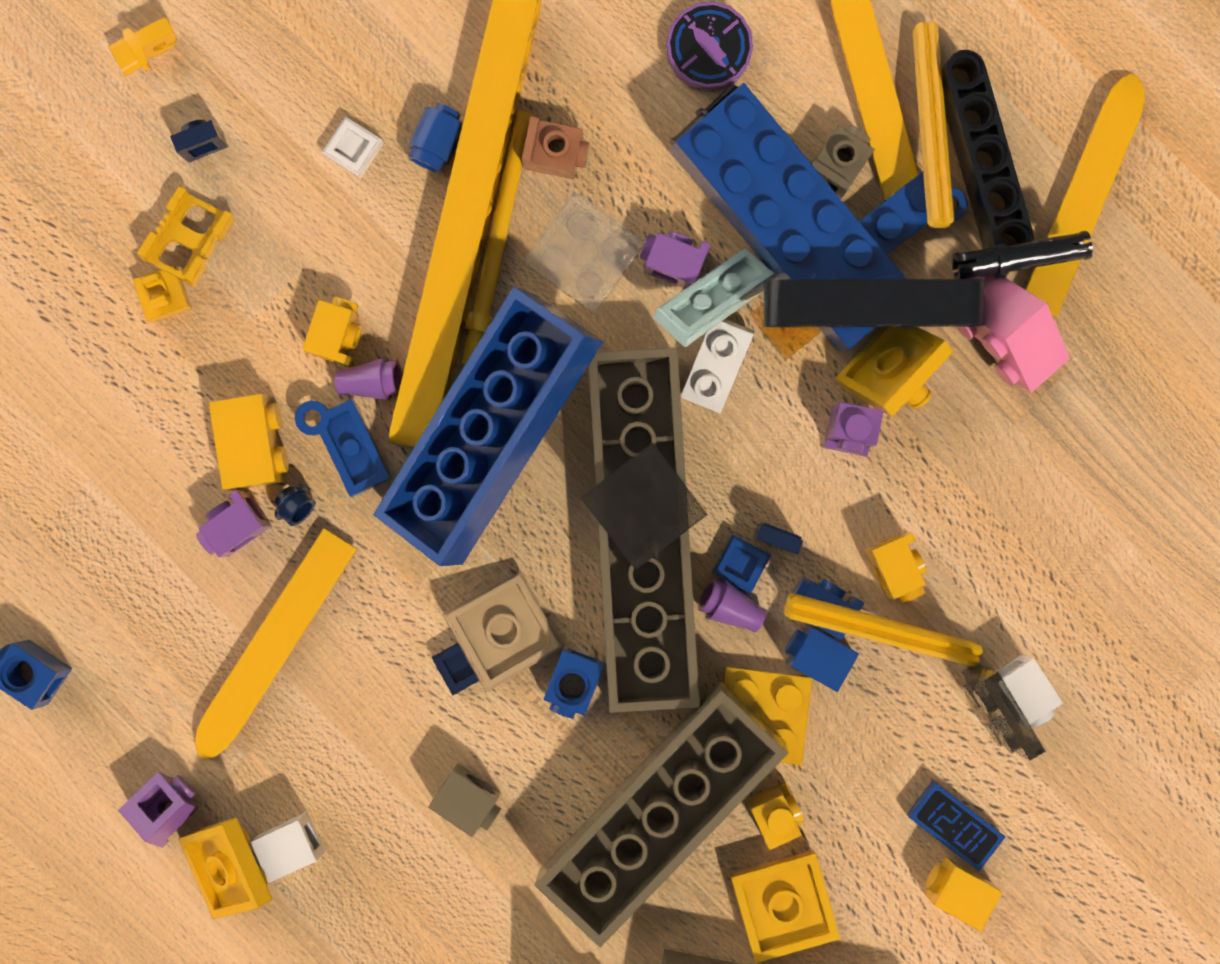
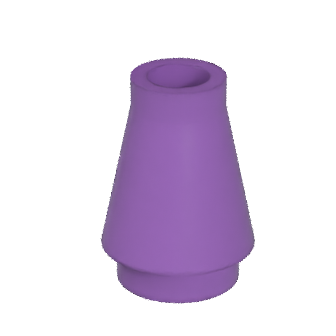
(371, 379)
(730, 606)

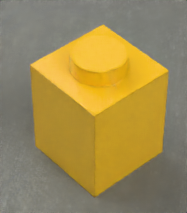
(962, 893)

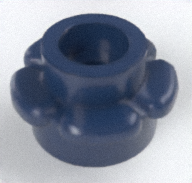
(294, 505)

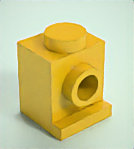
(334, 331)
(898, 567)
(776, 815)

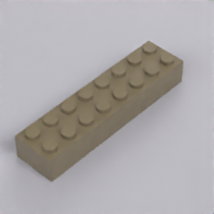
(649, 608)

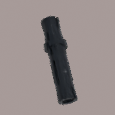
(1003, 258)

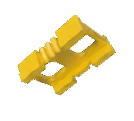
(174, 231)

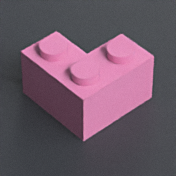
(1018, 334)

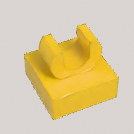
(161, 295)

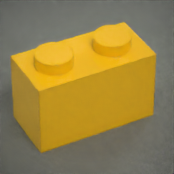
(248, 442)

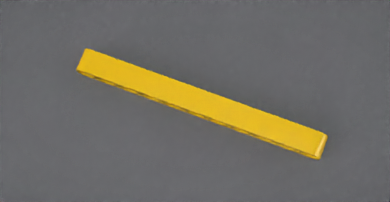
(465, 217)

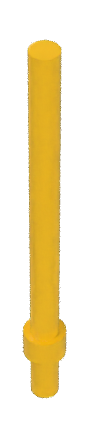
(479, 318)

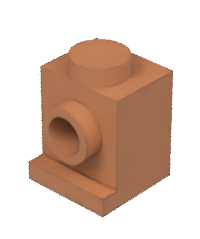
(541, 159)

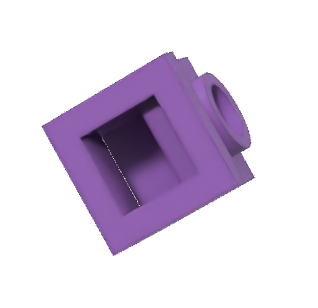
(673, 258)
(853, 428)
(232, 525)
(146, 808)

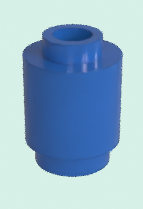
(435, 137)

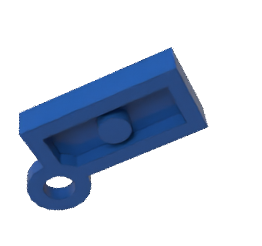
(904, 214)
(347, 443)

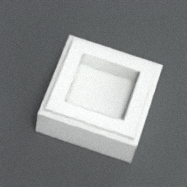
(352, 147)

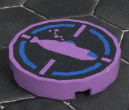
(709, 46)

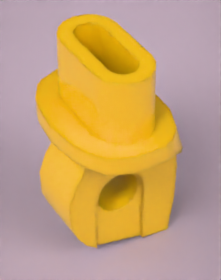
(135, 48)

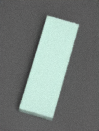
(713, 297)

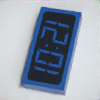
(955, 825)

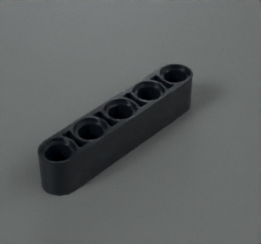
(985, 137)
(874, 303)

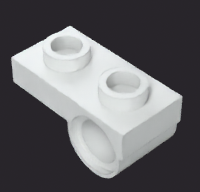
(717, 365)

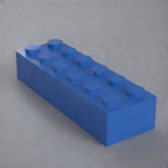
(779, 200)
(487, 427)

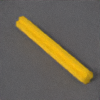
(933, 125)
(882, 630)

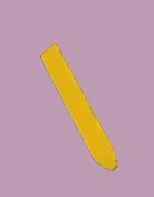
(875, 93)
(1091, 184)
(273, 644)

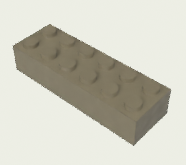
(660, 814)

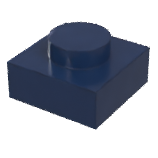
(198, 140)

